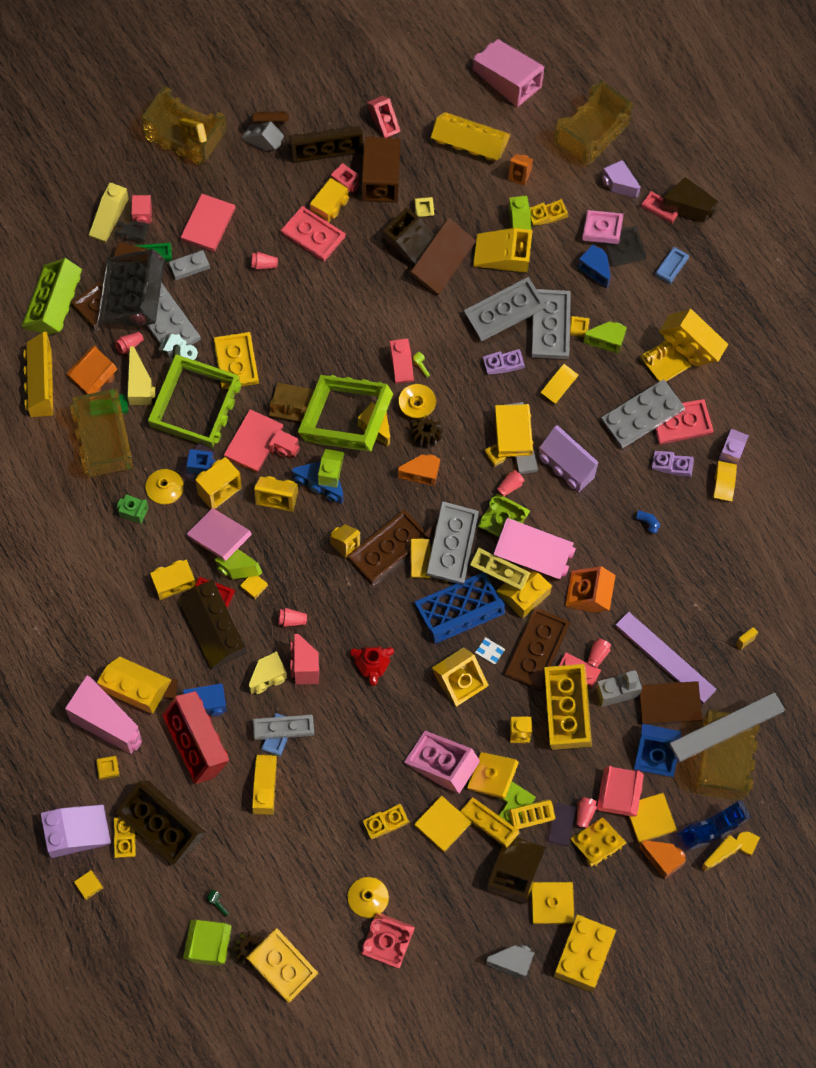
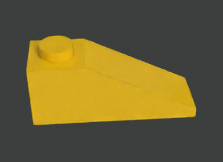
(264, 785)

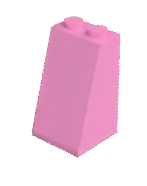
(509, 71)
(534, 549)
(103, 717)

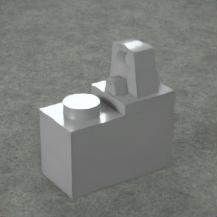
(618, 688)

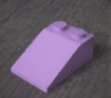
(75, 829)

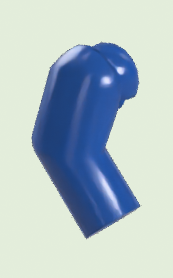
(650, 519)

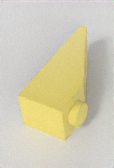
(109, 211)
(139, 384)
(500, 568)

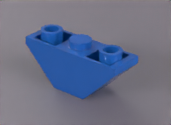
(308, 476)

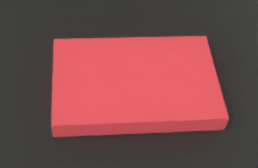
(208, 222)
(313, 233)
(689, 424)
(252, 441)

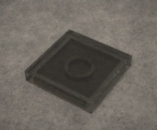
(628, 250)

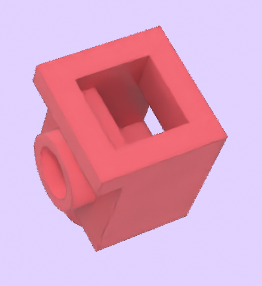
(346, 177)
(284, 444)

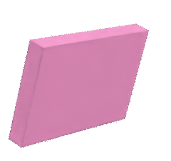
(219, 534)

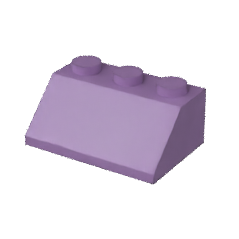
(568, 459)

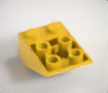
(504, 249)

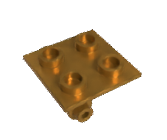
(290, 402)

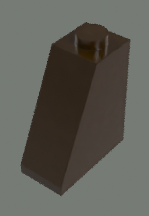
(690, 201)

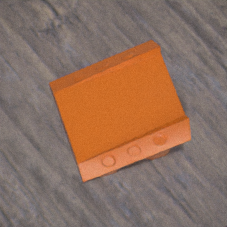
(92, 371)

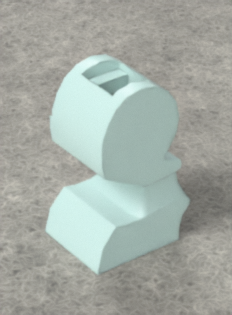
(181, 348)

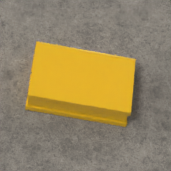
(513, 430)

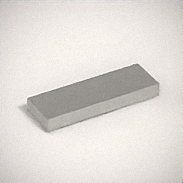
(283, 727)

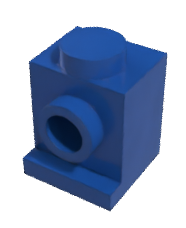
(199, 457)

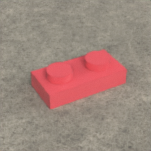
(591, 671)

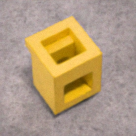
(520, 729)

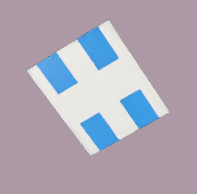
(490, 650)

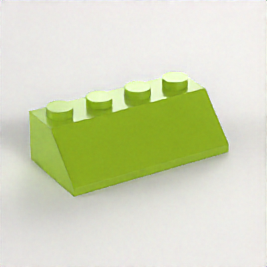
(52, 297)

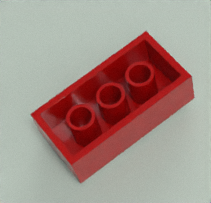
(195, 737)

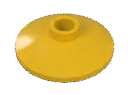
(420, 394)
(164, 494)
(368, 907)

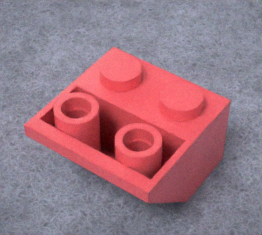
(304, 662)

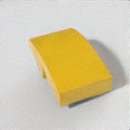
(548, 213)
(559, 383)
(725, 481)
(386, 822)
(124, 839)

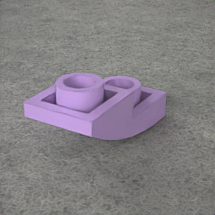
(503, 363)
(672, 464)

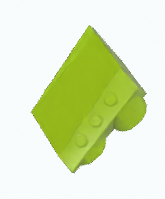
(499, 511)
(207, 942)

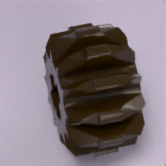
(424, 437)
(244, 945)

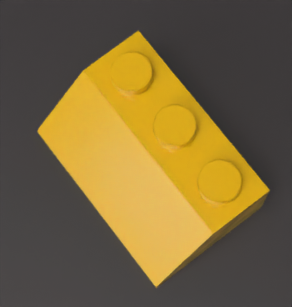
(133, 684)

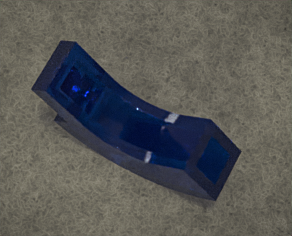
(715, 827)

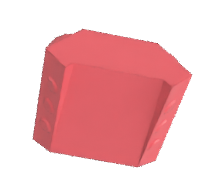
(620, 791)
(387, 940)

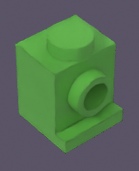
(135, 513)

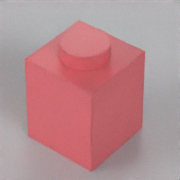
(141, 208)

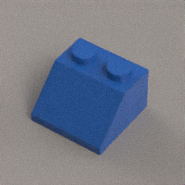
(654, 750)

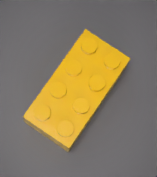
(568, 707)

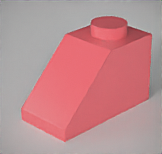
(383, 116)
(401, 361)

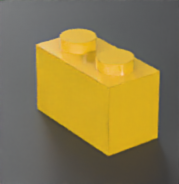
(329, 200)
(172, 579)

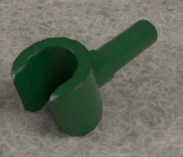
(213, 898)

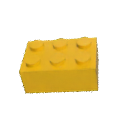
(693, 338)
(584, 953)

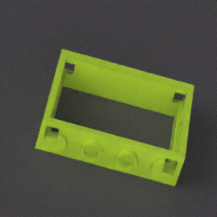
(168, 387)
(342, 439)

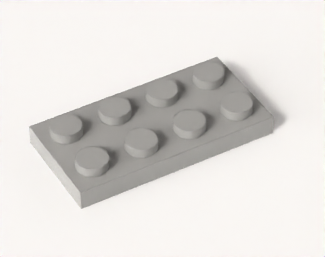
(504, 309)
(172, 320)
(552, 326)
(643, 413)
(452, 543)

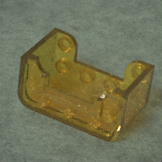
(595, 123)
(163, 127)
(102, 433)
(728, 765)

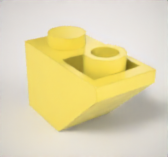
(267, 672)

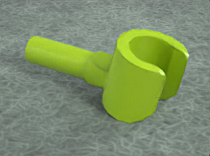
(417, 360)

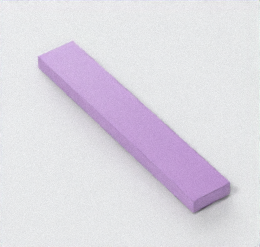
(663, 655)

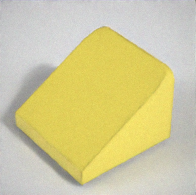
(424, 207)

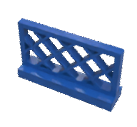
(469, 618)

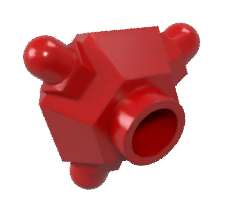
(372, 661)

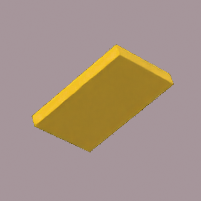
(237, 356)
(281, 965)

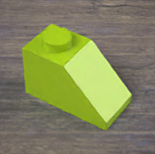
(519, 212)
(606, 336)
(330, 468)
(238, 566)

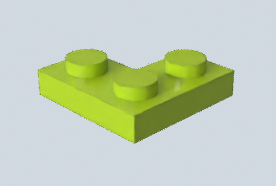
(515, 798)

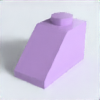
(620, 180)
(733, 447)

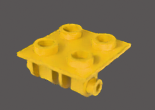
(665, 361)
(598, 841)

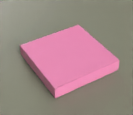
(602, 227)

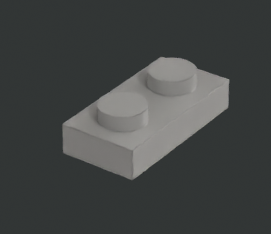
(189, 265)

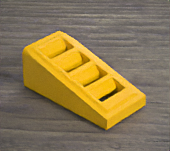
(544, 810)
(725, 850)

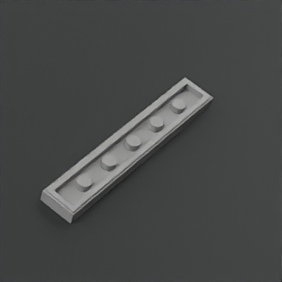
(726, 727)

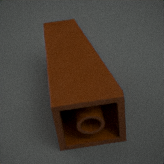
(381, 169)

